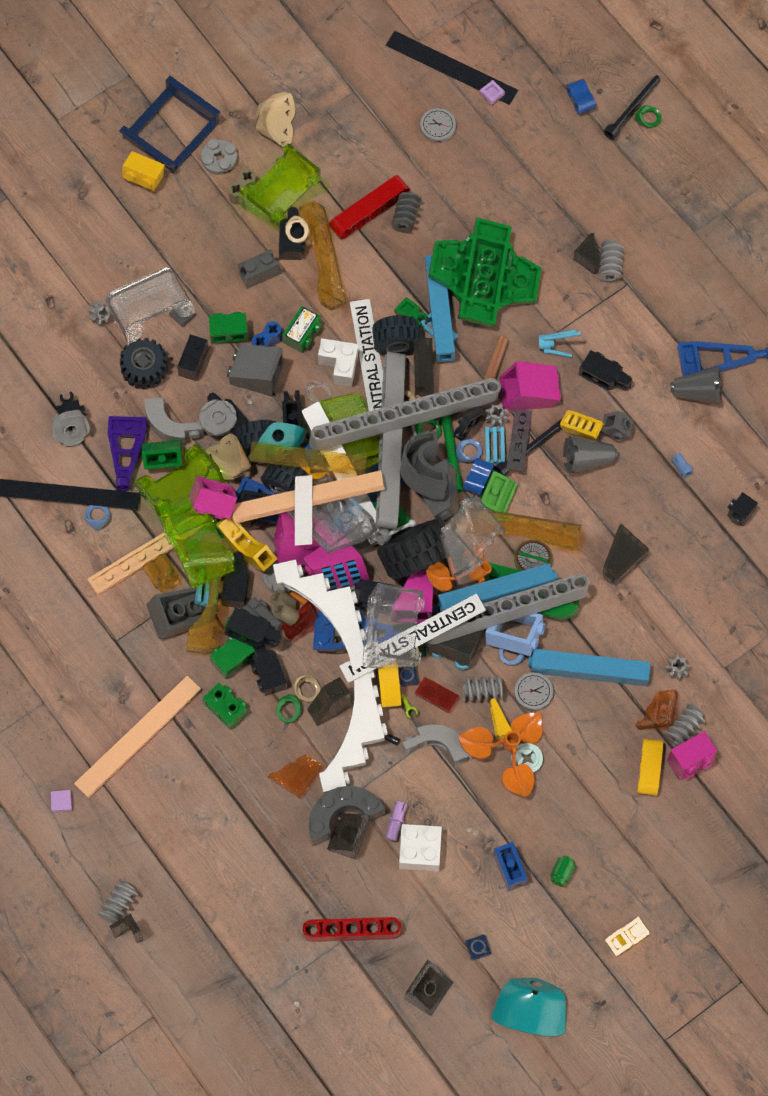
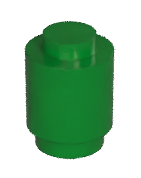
(562, 871)

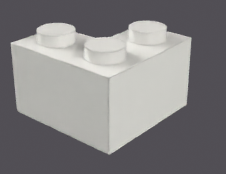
(342, 357)

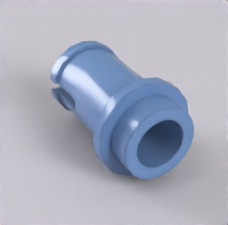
(681, 464)

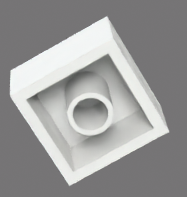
(420, 847)

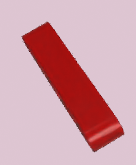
(368, 207)
(360, 923)

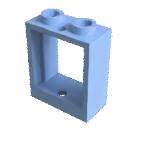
(516, 644)

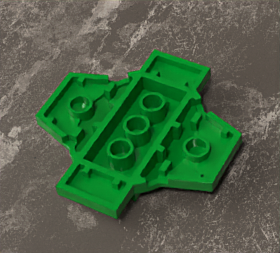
(484, 272)

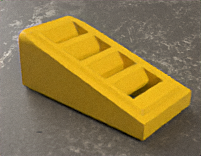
(572, 418)
(500, 723)

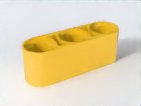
(650, 767)

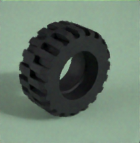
(413, 549)

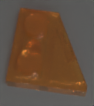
(660, 711)
(297, 775)

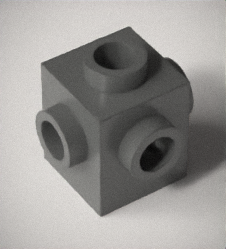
(617, 425)

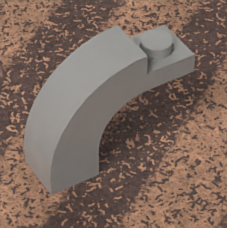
(166, 428)
(437, 736)

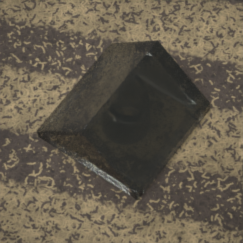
(349, 834)
(428, 988)

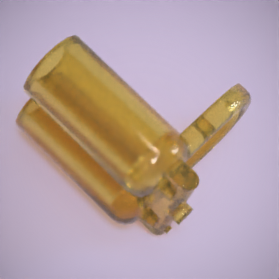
(161, 573)

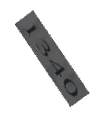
(519, 439)

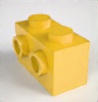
(142, 171)

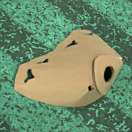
(273, 120)
(229, 458)

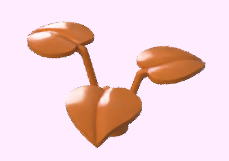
(440, 576)
(525, 728)

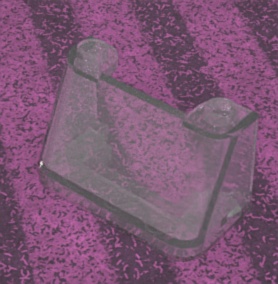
(146, 300)
(468, 536)
(392, 627)

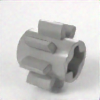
(94, 312)
(494, 419)
(681, 664)

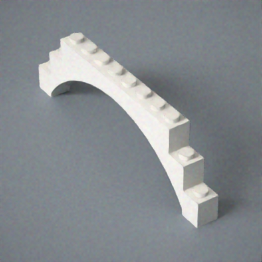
(340, 610)

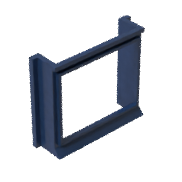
(190, 99)

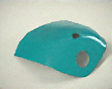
(293, 436)
(531, 1013)

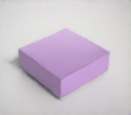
(491, 92)
(61, 801)

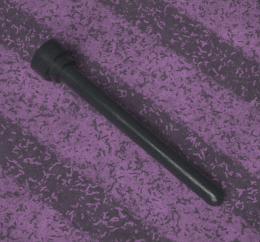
(612, 130)
(501, 467)

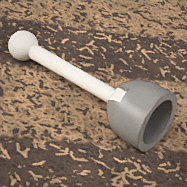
(384, 536)

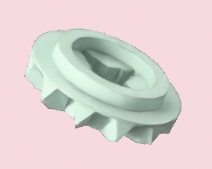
(536, 757)

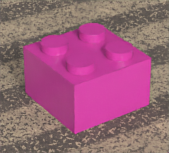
(212, 497)
(692, 756)

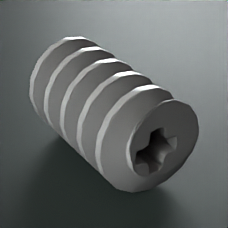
(611, 261)
(482, 688)
(685, 724)
(117, 902)

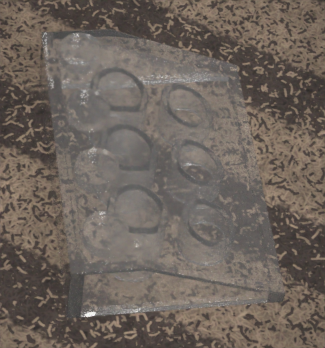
(339, 522)

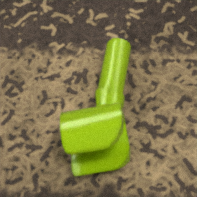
(408, 707)

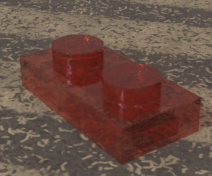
(307, 614)
(436, 694)

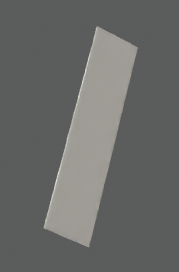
(303, 510)

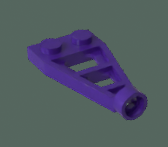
(126, 427)

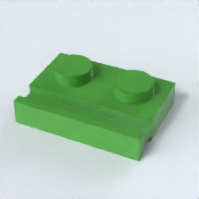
(498, 492)

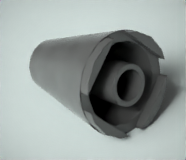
(699, 386)
(587, 453)

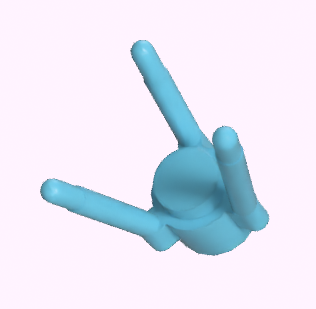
(547, 341)

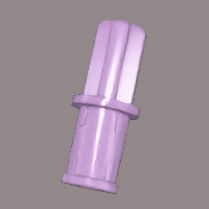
(396, 821)

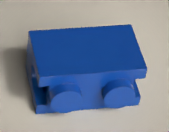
(510, 866)

